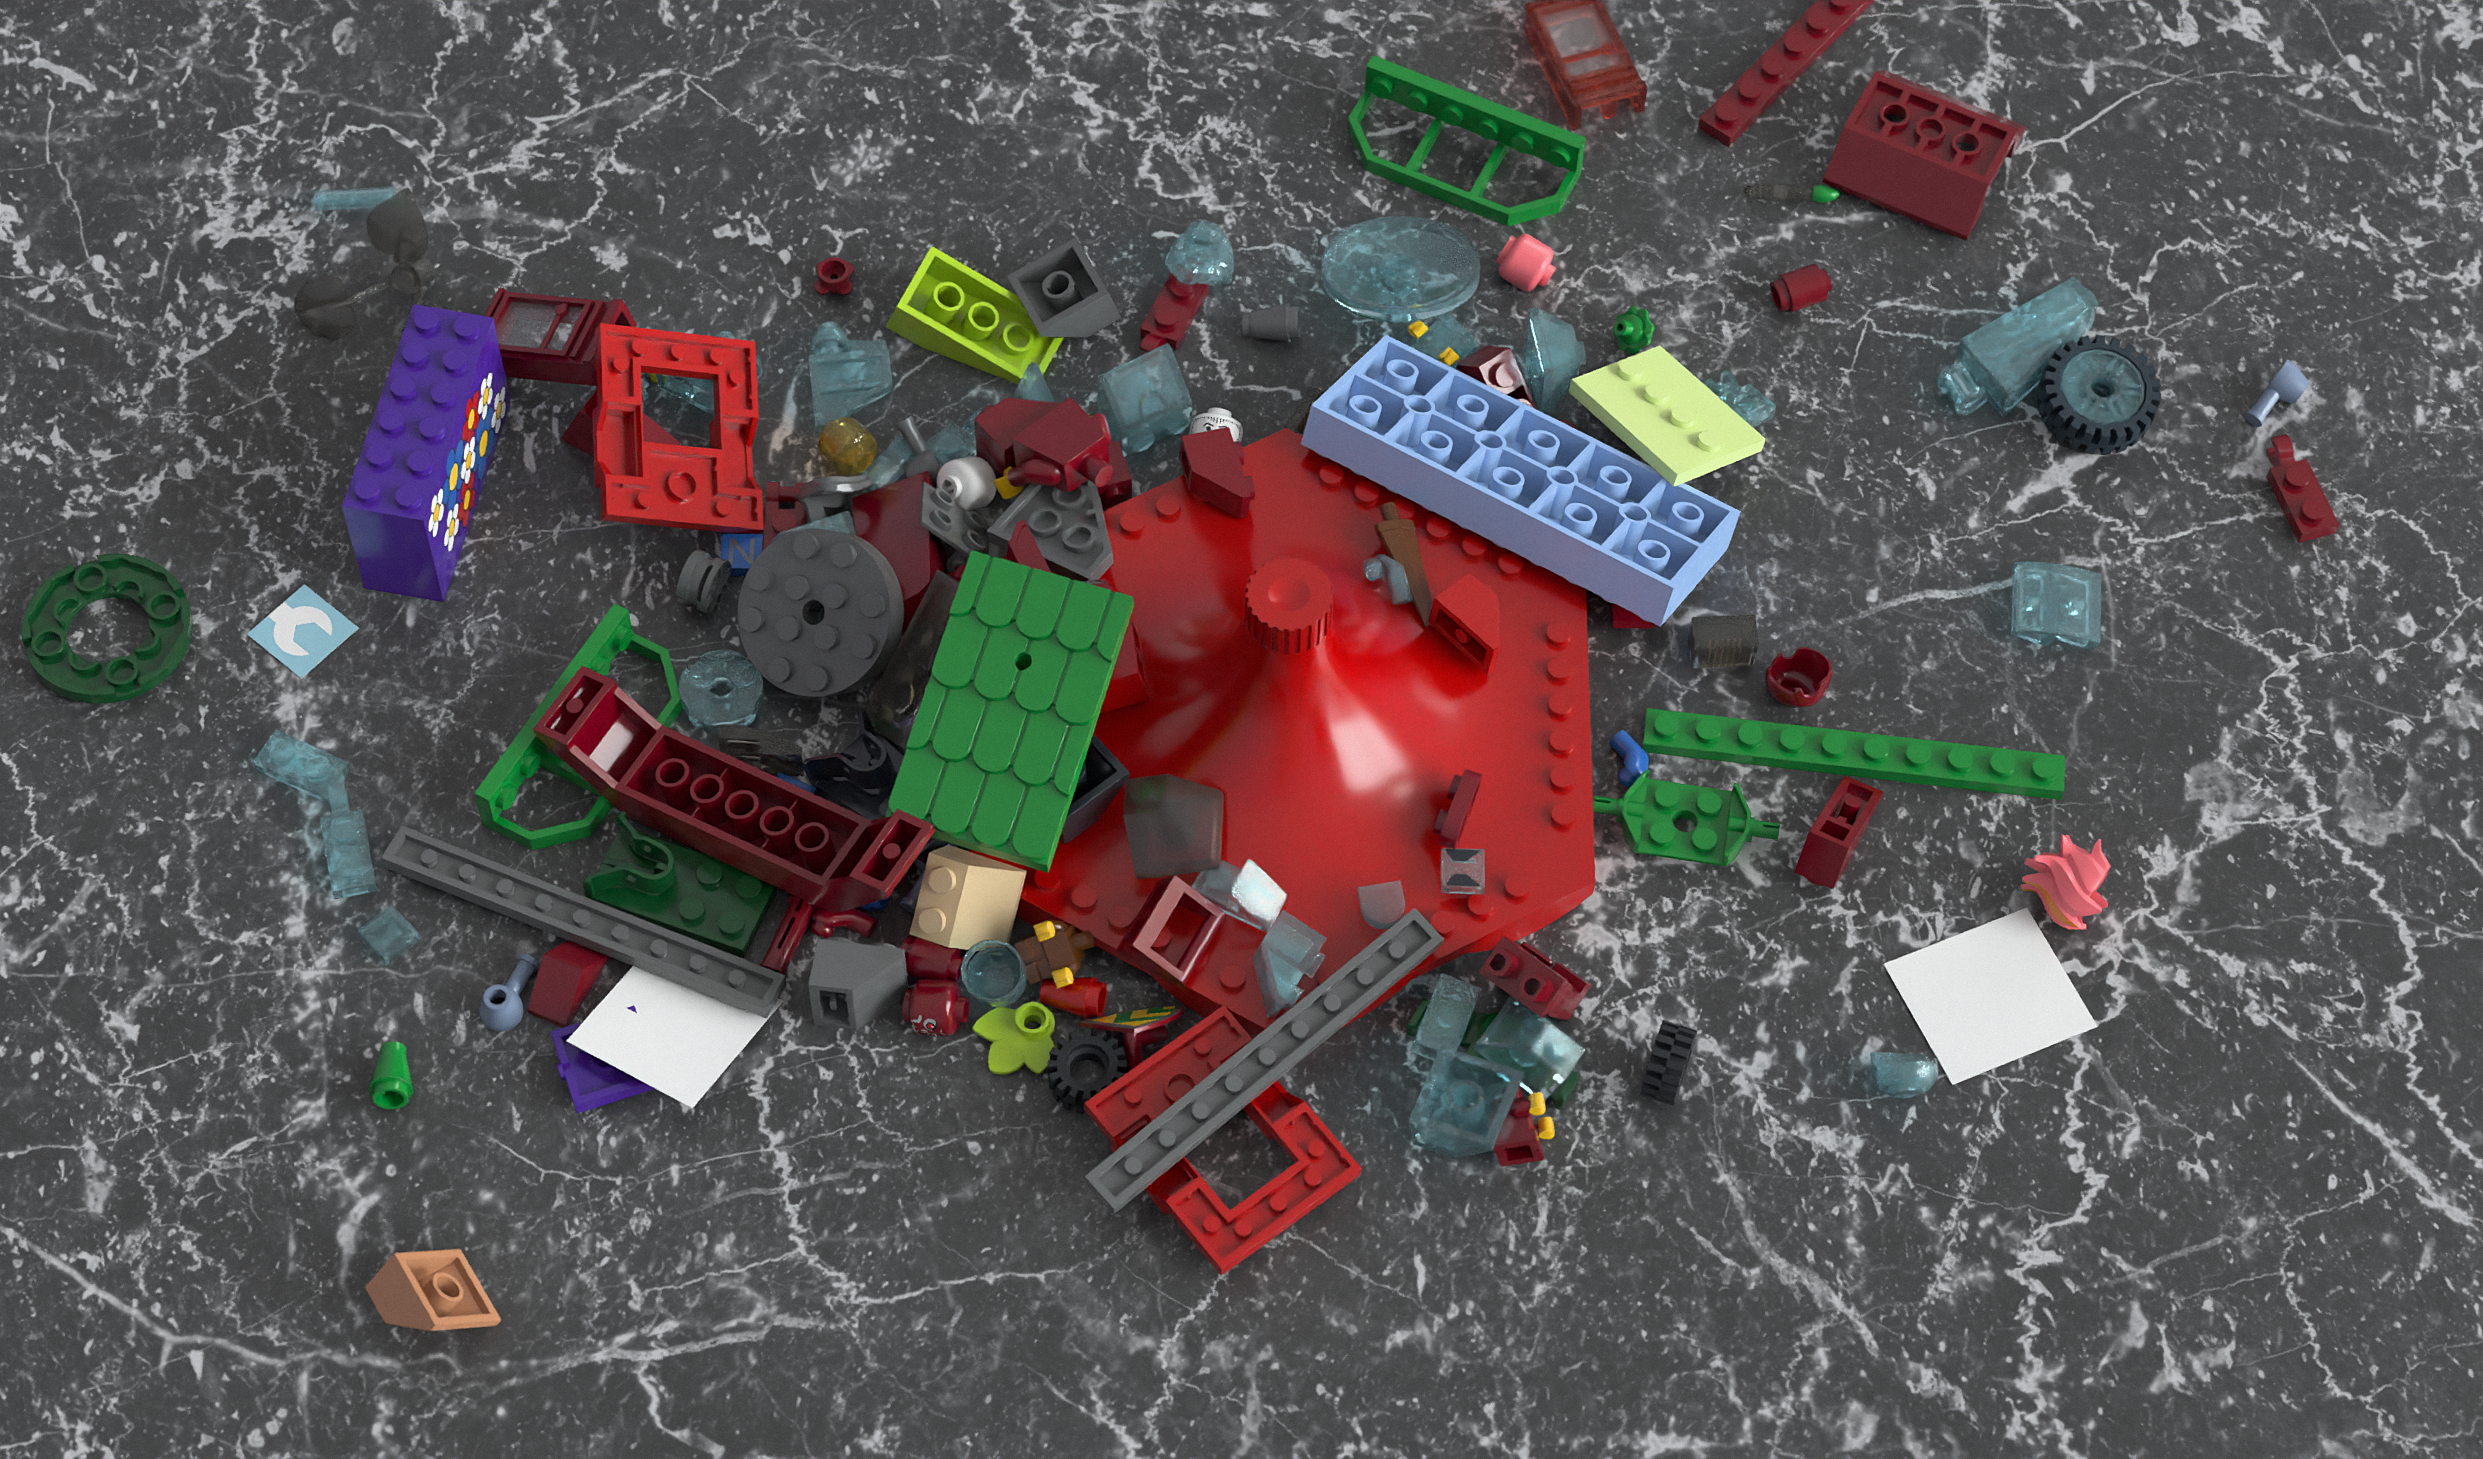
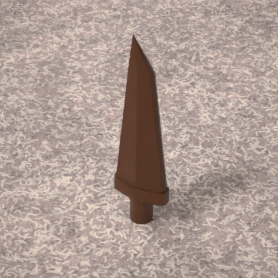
(1402, 545)

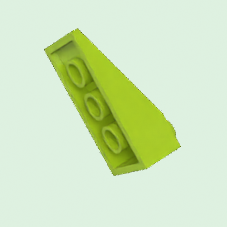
(970, 320)

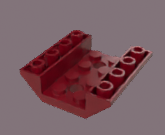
(1916, 162)

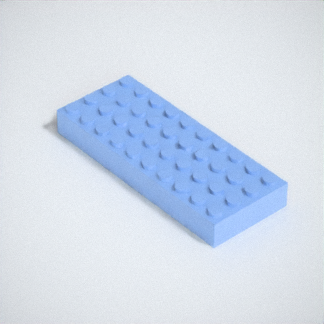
(1520, 479)

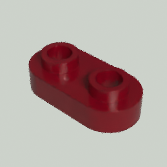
(1463, 793)

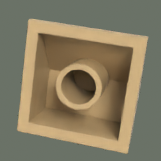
(966, 899)

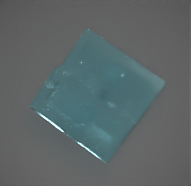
(2056, 604)

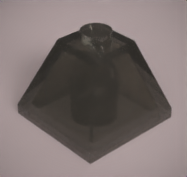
(1172, 825)

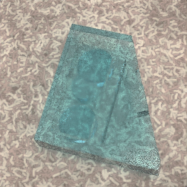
(848, 382)

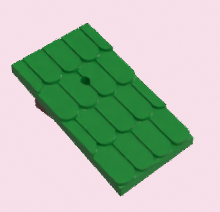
(1011, 709)

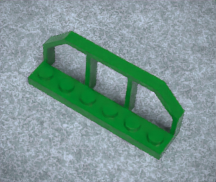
(1477, 115)
(529, 752)

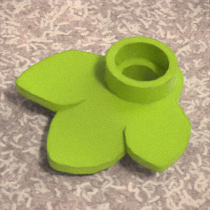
(1013, 1042)

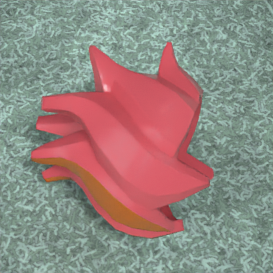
(2069, 882)

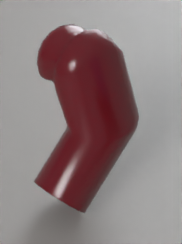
(851, 919)

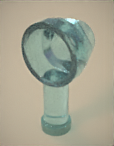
(832, 339)

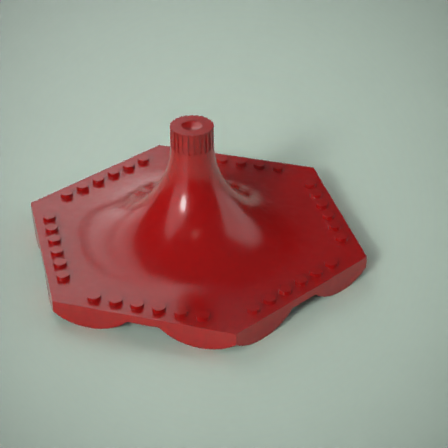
(1334, 726)

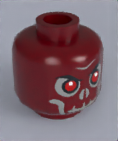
(935, 1007)

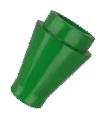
(391, 1078)

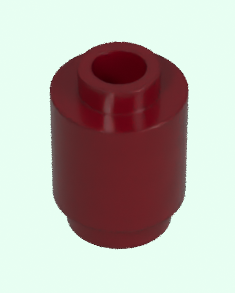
(1800, 288)
(931, 960)

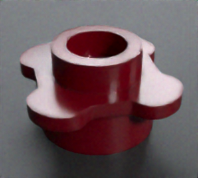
(834, 268)

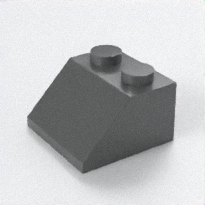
(1064, 293)

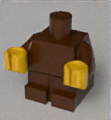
(1053, 951)

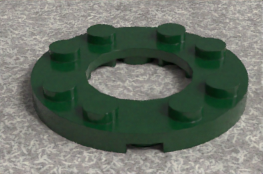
(123, 677)

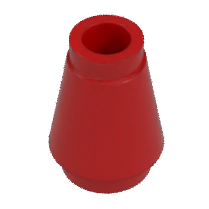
(1082, 998)

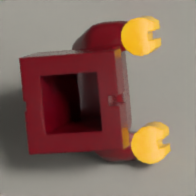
(1519, 1136)

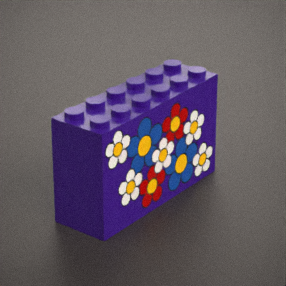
(427, 453)

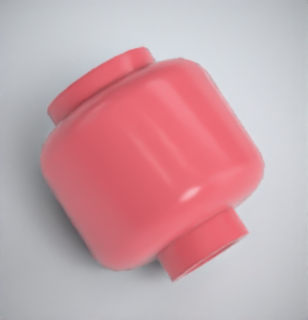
(1525, 262)

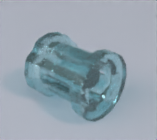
(1962, 388)

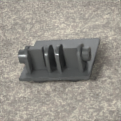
(953, 524)

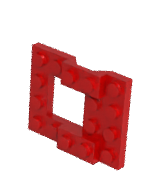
(668, 481)
(1220, 1234)

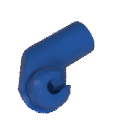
(1634, 758)

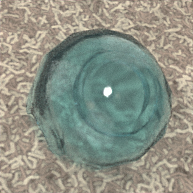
(1903, 1073)

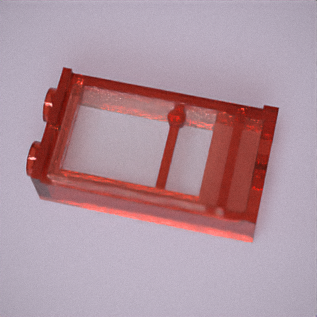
(1583, 57)

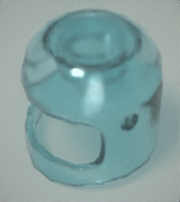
(994, 975)

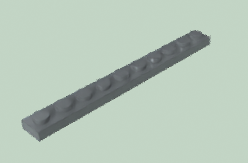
(584, 921)
(1263, 1061)

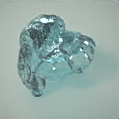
(1215, 256)

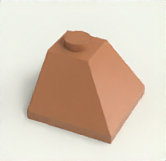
(431, 1292)

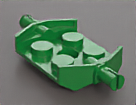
(1719, 816)

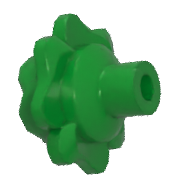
(1633, 330)

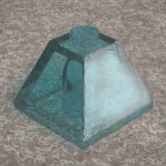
(1551, 358)
(1531, 1045)

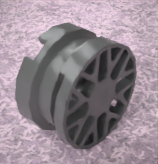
(704, 582)

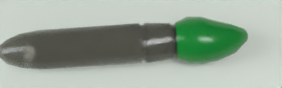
(1817, 193)

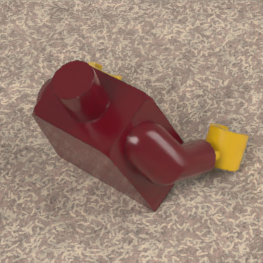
(1060, 451)

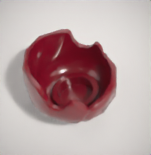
(1799, 678)

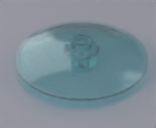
(1400, 269)

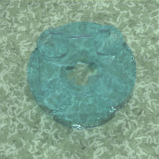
(719, 667)

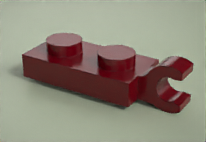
(1172, 314)
(2299, 492)

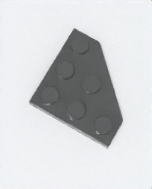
(1065, 528)

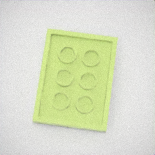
(1666, 415)

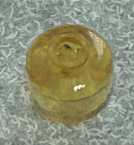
(847, 446)

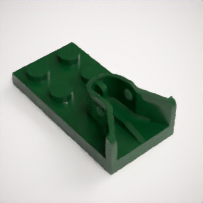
(680, 890)

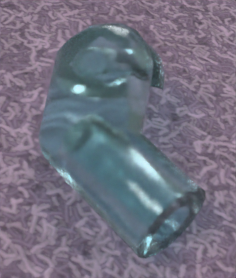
(1392, 573)

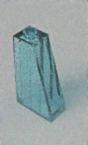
(2015, 348)

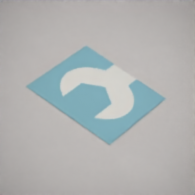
(302, 631)

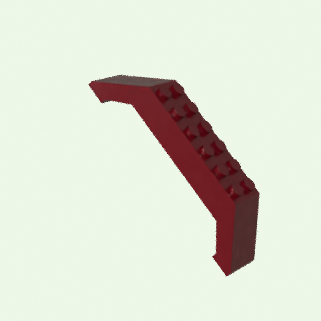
(725, 803)

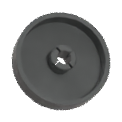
(859, 621)

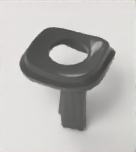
(830, 493)

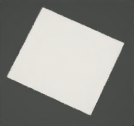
(1990, 995)
(673, 1041)

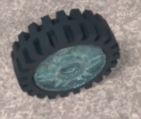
(2094, 367)

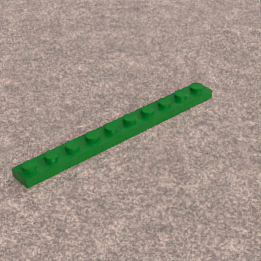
(1854, 754)

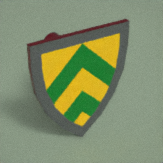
(1139, 1028)

